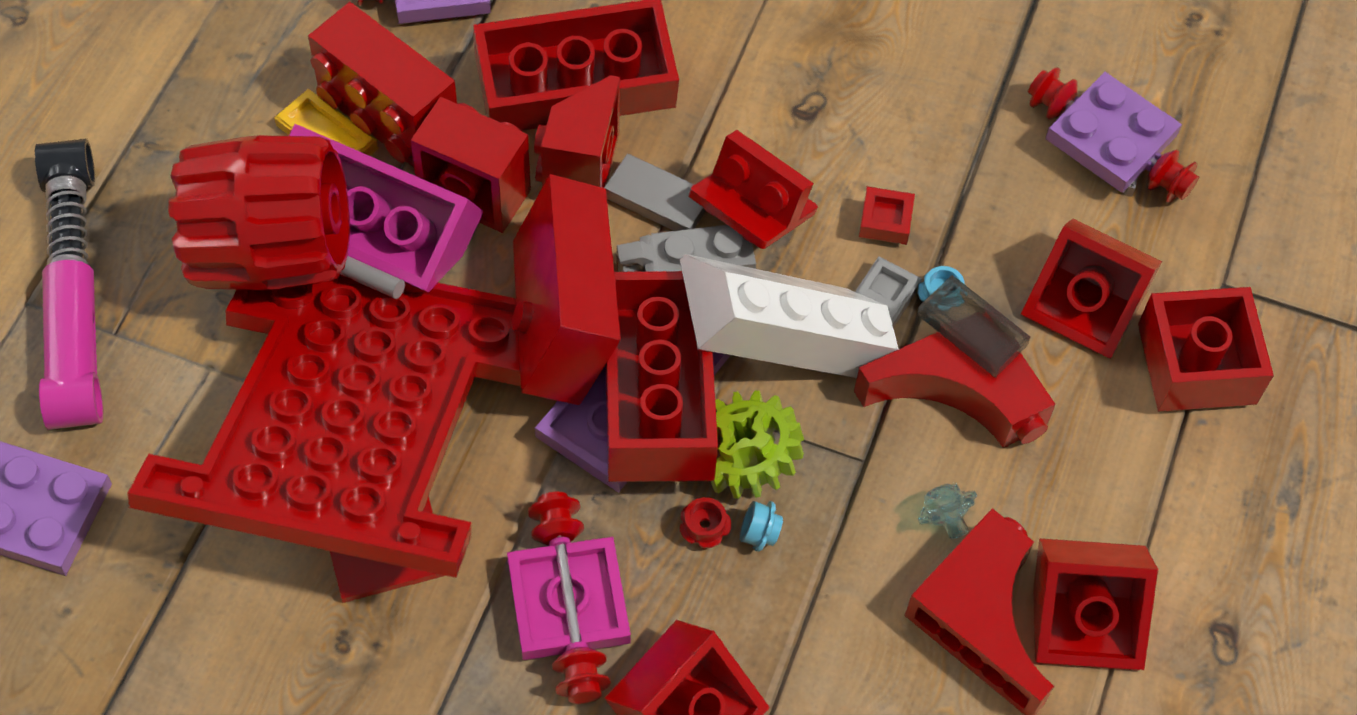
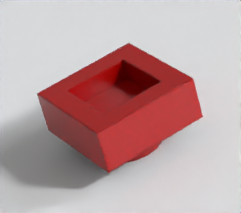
(887, 215)

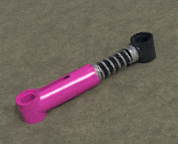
(70, 385)

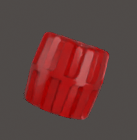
(260, 213)

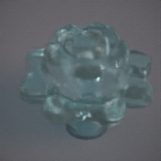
(947, 507)

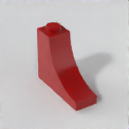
(936, 370)
(970, 613)

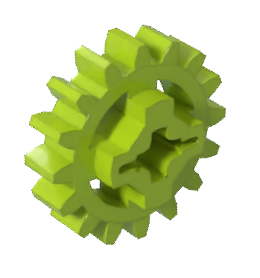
(748, 446)

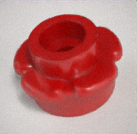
(711, 511)

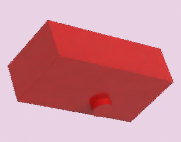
(549, 57)
(565, 291)
(659, 386)

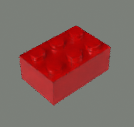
(376, 78)

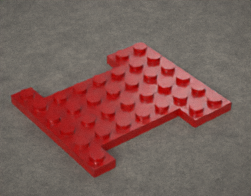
(344, 420)

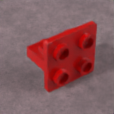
(754, 192)

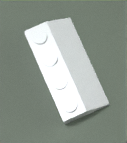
(784, 318)

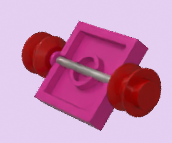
(568, 598)

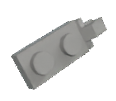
(665, 249)

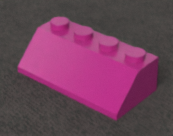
(401, 219)

